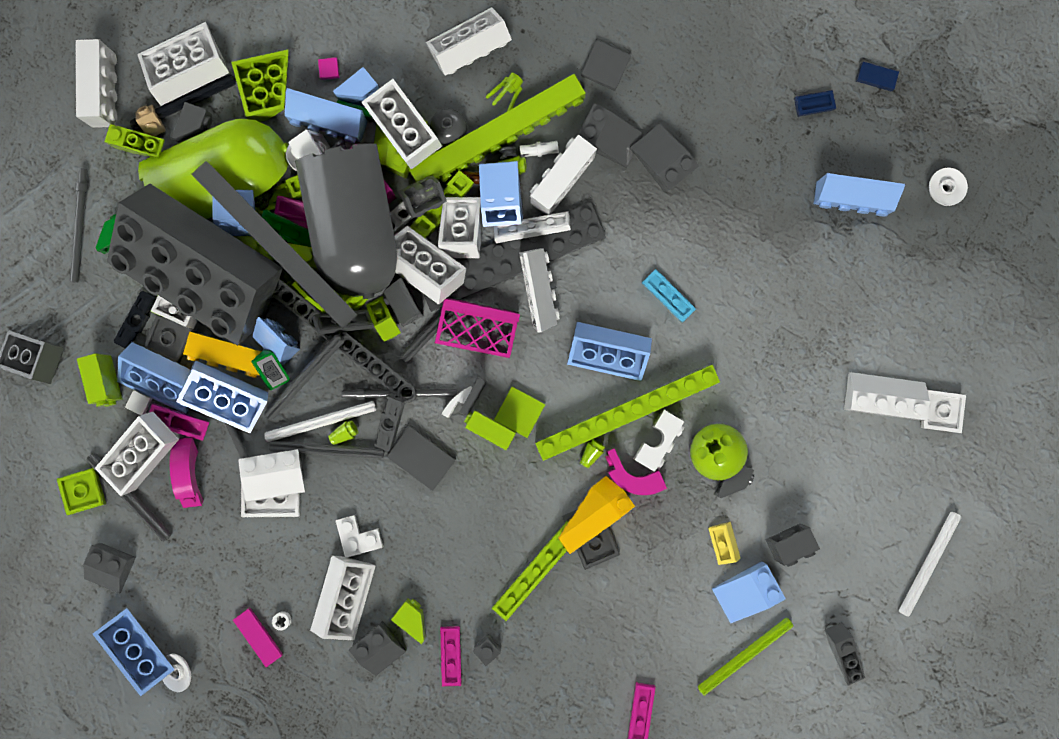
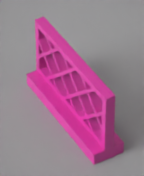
(484, 312)

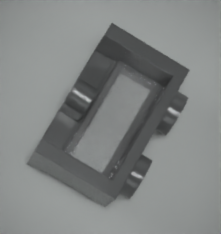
(422, 196)

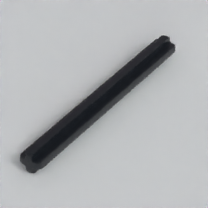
(191, 98)

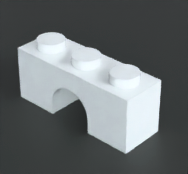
(669, 427)

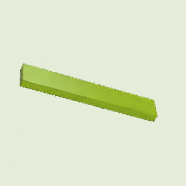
(530, 577)

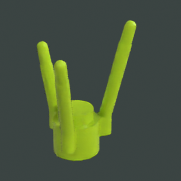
(510, 84)

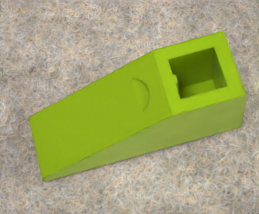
(133, 141)

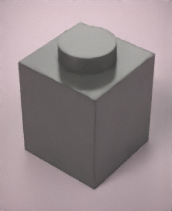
(487, 650)

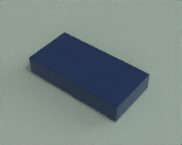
(877, 76)
(815, 103)

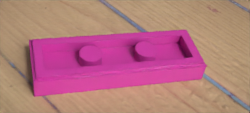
(258, 637)
(450, 656)
(641, 711)

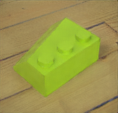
(262, 84)
(388, 155)

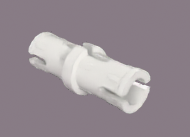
(539, 149)

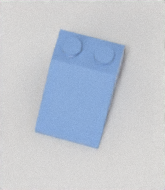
(748, 592)

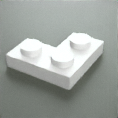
(354, 541)

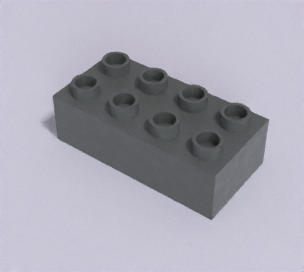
(192, 263)

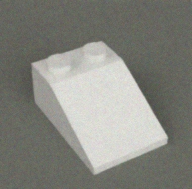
(461, 227)

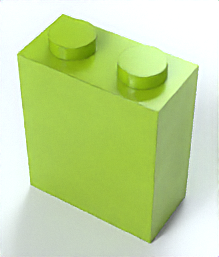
(99, 380)
(489, 429)

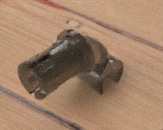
(262, 201)

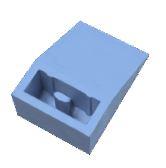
(500, 194)
(271, 337)

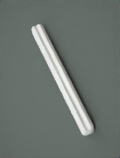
(320, 421)
(929, 564)

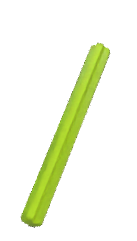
(745, 656)

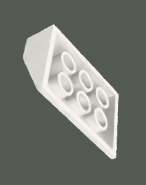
(182, 64)
(538, 289)

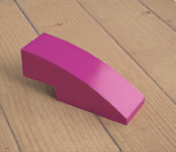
(181, 422)

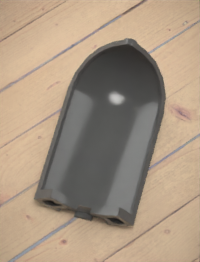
(349, 219)

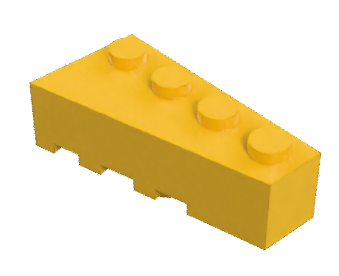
(221, 353)

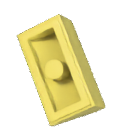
(724, 543)

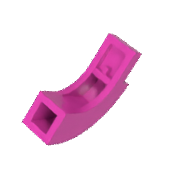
(182, 473)
(639, 485)

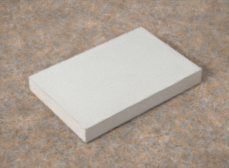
(272, 507)

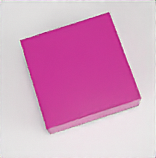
(328, 68)

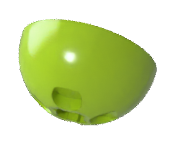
(727, 456)

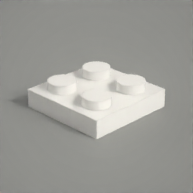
(945, 412)

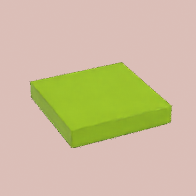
(519, 412)
(81, 491)

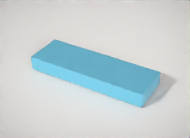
(669, 296)

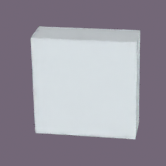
(138, 402)

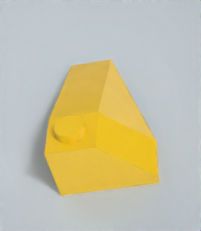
(598, 511)

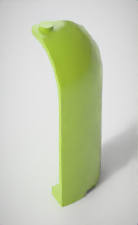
(240, 150)

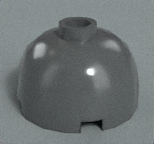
(448, 126)

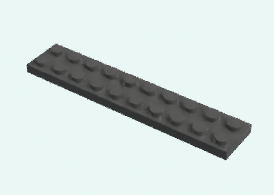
(502, 260)

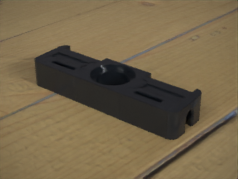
(140, 307)

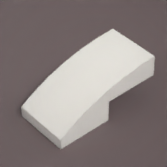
(461, 397)

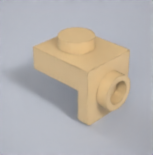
(149, 121)

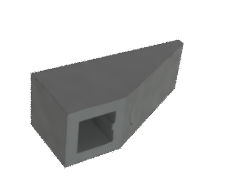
(845, 653)

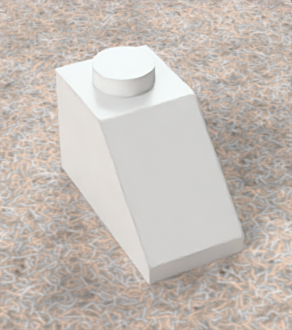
(171, 312)

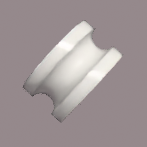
(276, 618)

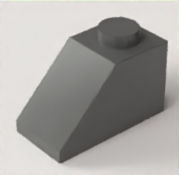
(191, 122)
(735, 483)

